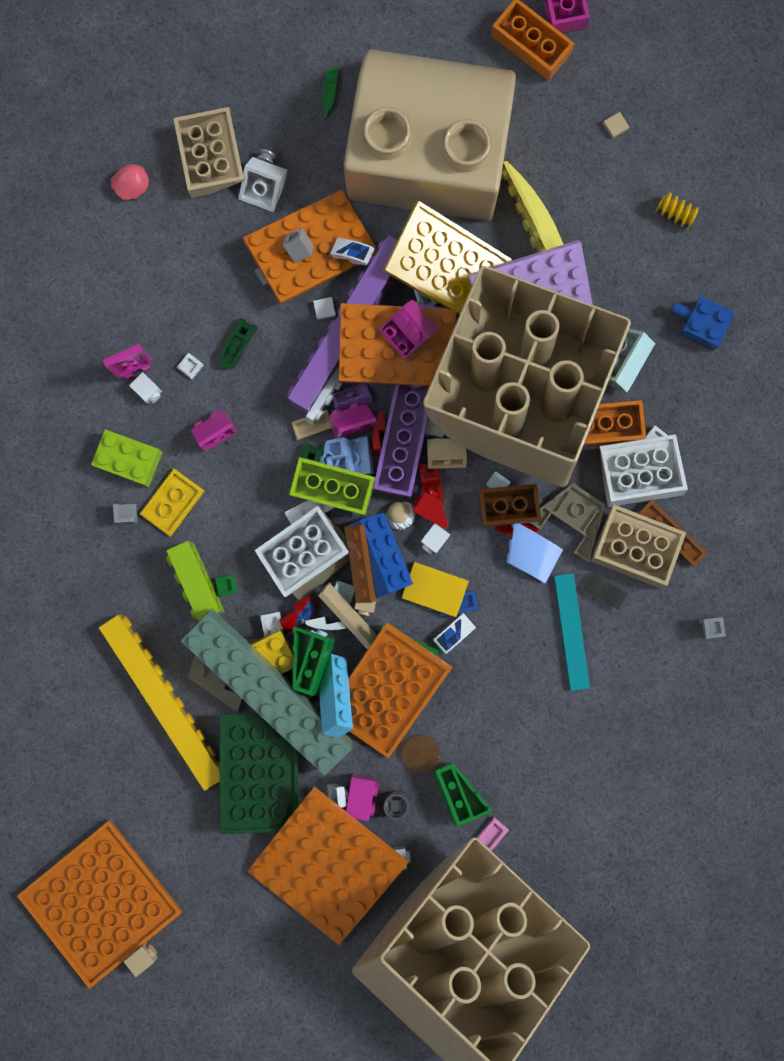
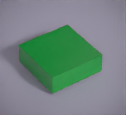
(225, 585)

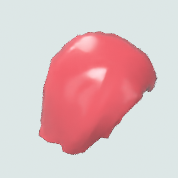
(130, 181)

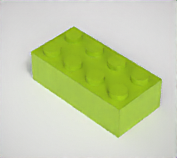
(332, 486)
(194, 580)

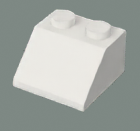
(262, 184)

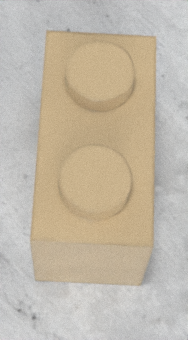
(445, 454)

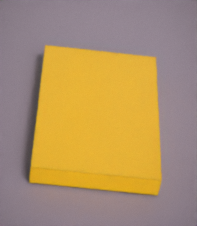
(172, 502)
(435, 589)

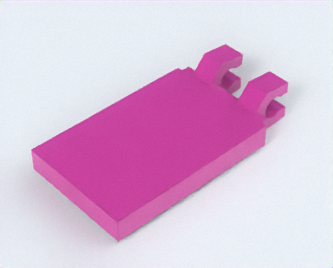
(128, 361)

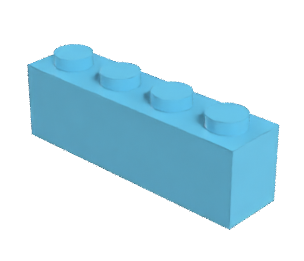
(335, 698)

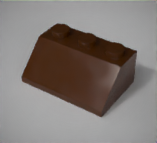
(509, 505)

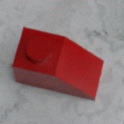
(430, 506)

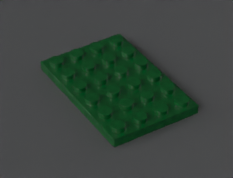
(255, 776)

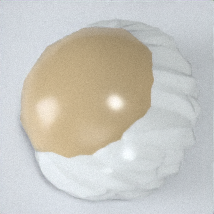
(400, 515)

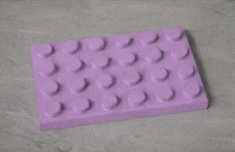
(556, 269)

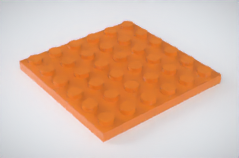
(327, 866)
(99, 904)

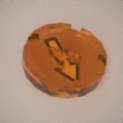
(421, 754)

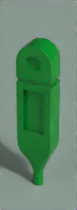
(330, 90)

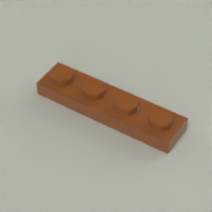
(690, 549)
(360, 563)

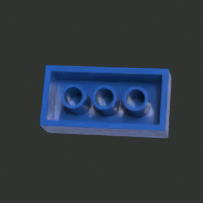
(386, 560)

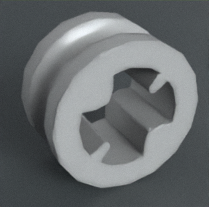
(266, 155)

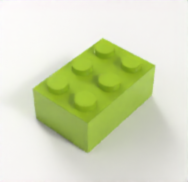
(127, 458)

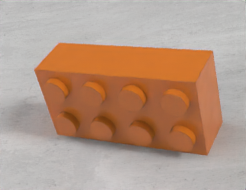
(532, 39)
(617, 424)

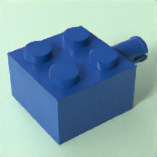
(704, 322)

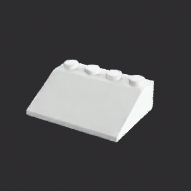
(642, 470)
(302, 551)

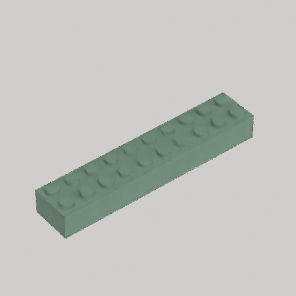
(265, 690)

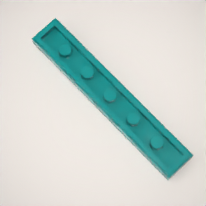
(571, 632)

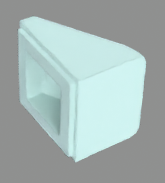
(497, 480)
(345, 590)

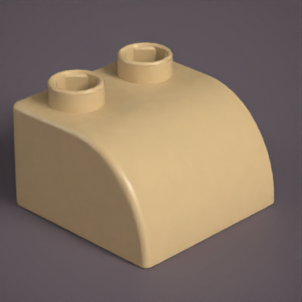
(428, 134)
(524, 374)
(472, 958)

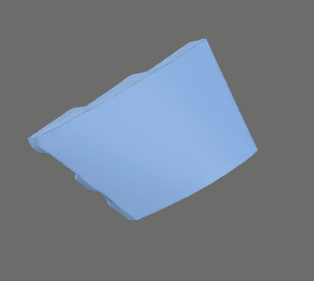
(343, 455)
(532, 553)

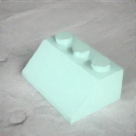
(630, 359)

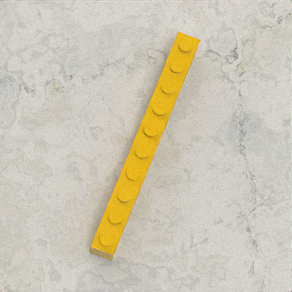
(162, 700)

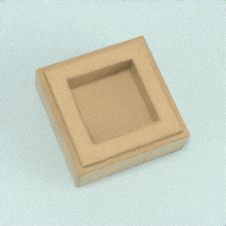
(616, 125)

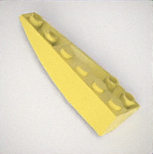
(535, 215)

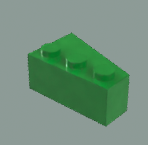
(310, 660)
(458, 795)

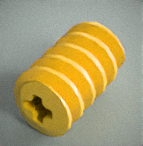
(677, 210)

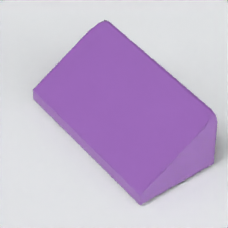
(352, 395)

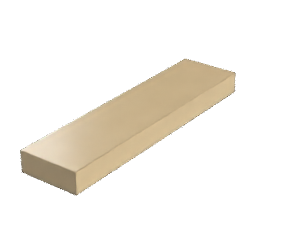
(348, 615)

